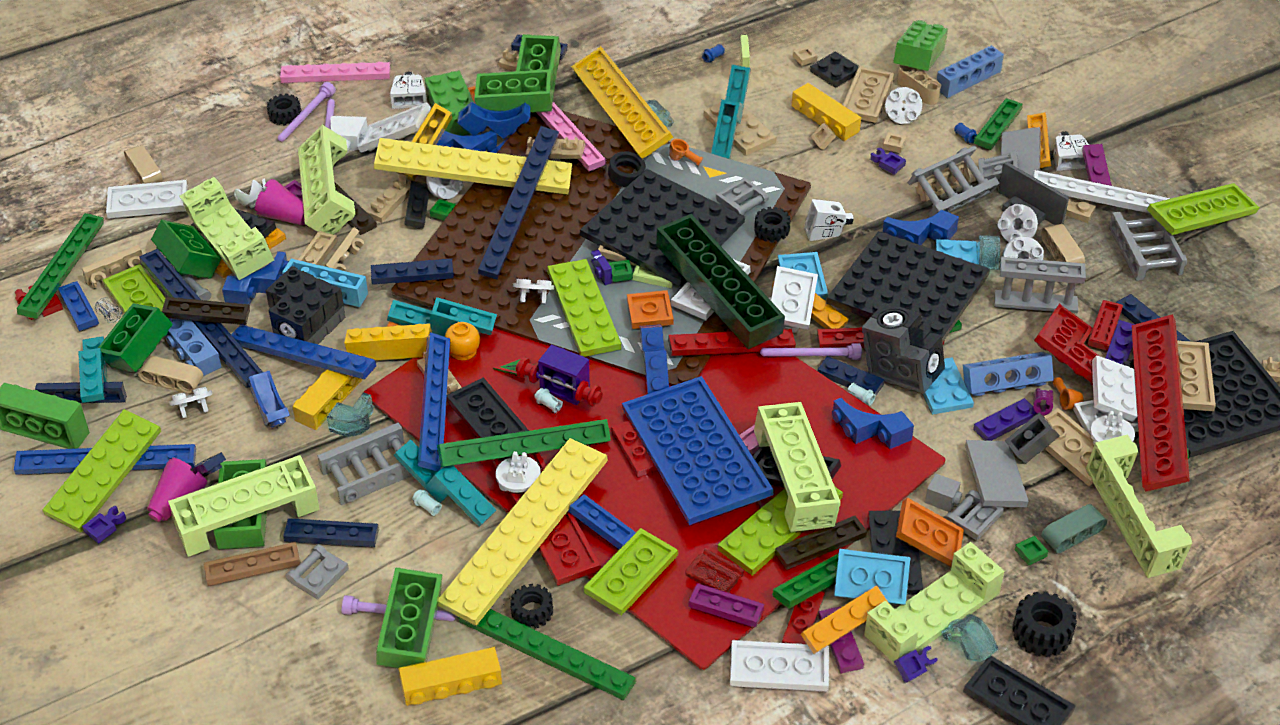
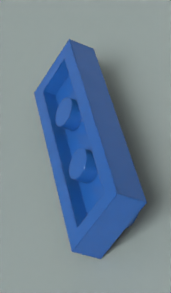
(78, 306)
(601, 521)

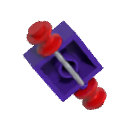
(563, 375)

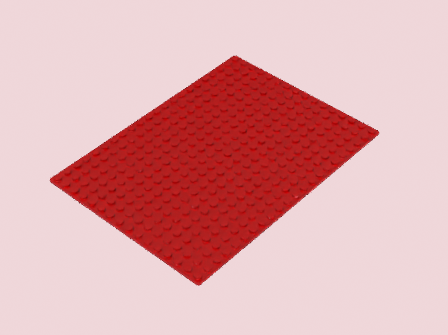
(741, 382)

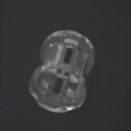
(110, 308)

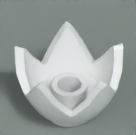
(250, 200)

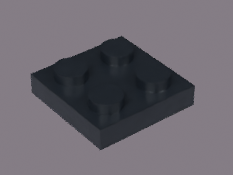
(834, 69)

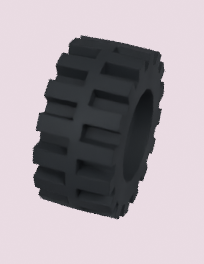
(283, 109)
(772, 216)
(529, 595)

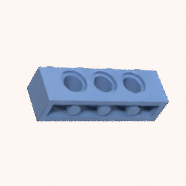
(970, 71)
(192, 346)
(976, 372)

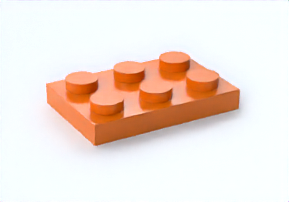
(929, 531)

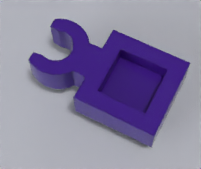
(888, 162)
(602, 267)
(103, 526)
(914, 664)

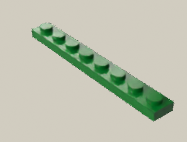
(60, 266)
(527, 441)
(555, 653)

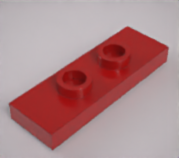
(1105, 325)
(633, 448)
(802, 618)

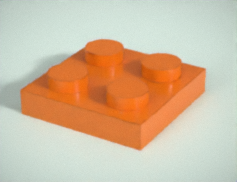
(650, 309)

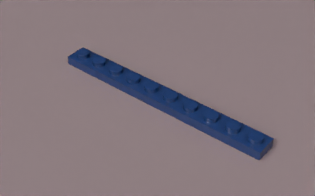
(518, 203)
(219, 337)

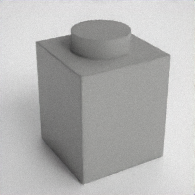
(943, 493)

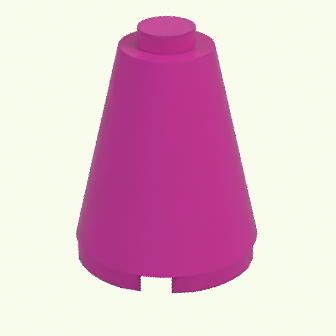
(280, 204)
(174, 482)

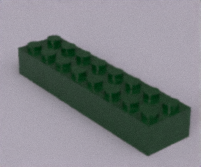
(720, 281)

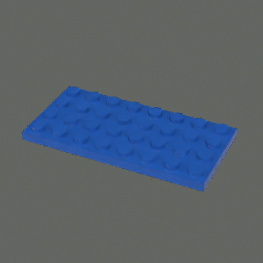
(697, 450)

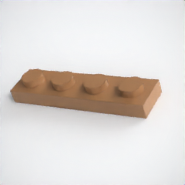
(251, 563)

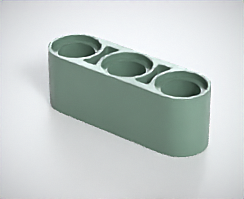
(1074, 528)

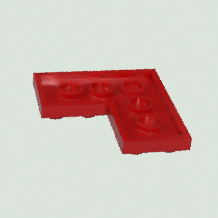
(1065, 338)

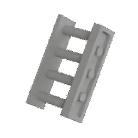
(954, 199)
(1134, 254)
(1039, 270)
(361, 449)

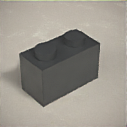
(1032, 438)

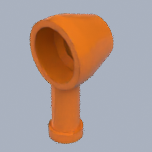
(679, 149)
(1068, 396)

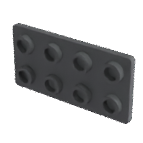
(1026, 190)

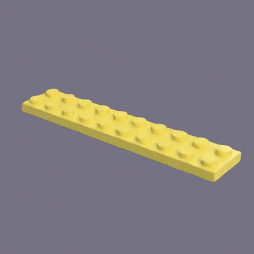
(466, 165)
(522, 532)

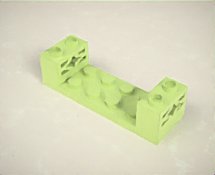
(323, 206)
(234, 241)
(809, 486)
(242, 498)
(1154, 550)
(960, 592)

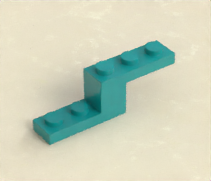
(731, 111)
(442, 316)
(92, 370)
(446, 483)

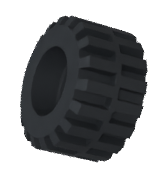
(1040, 638)

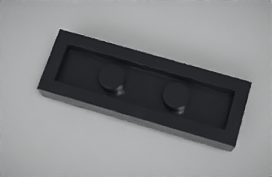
(417, 205)

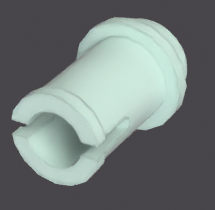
(862, 394)
(544, 397)
(422, 499)

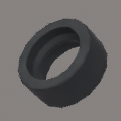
(628, 159)

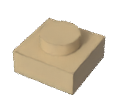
(805, 55)
(823, 136)
(894, 142)

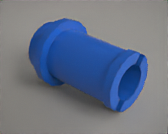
(710, 54)
(965, 132)

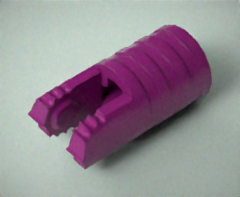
(1043, 395)

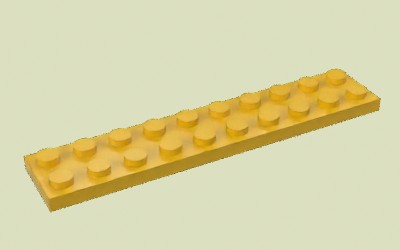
(622, 102)

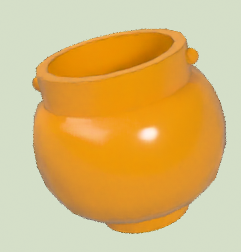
(463, 340)

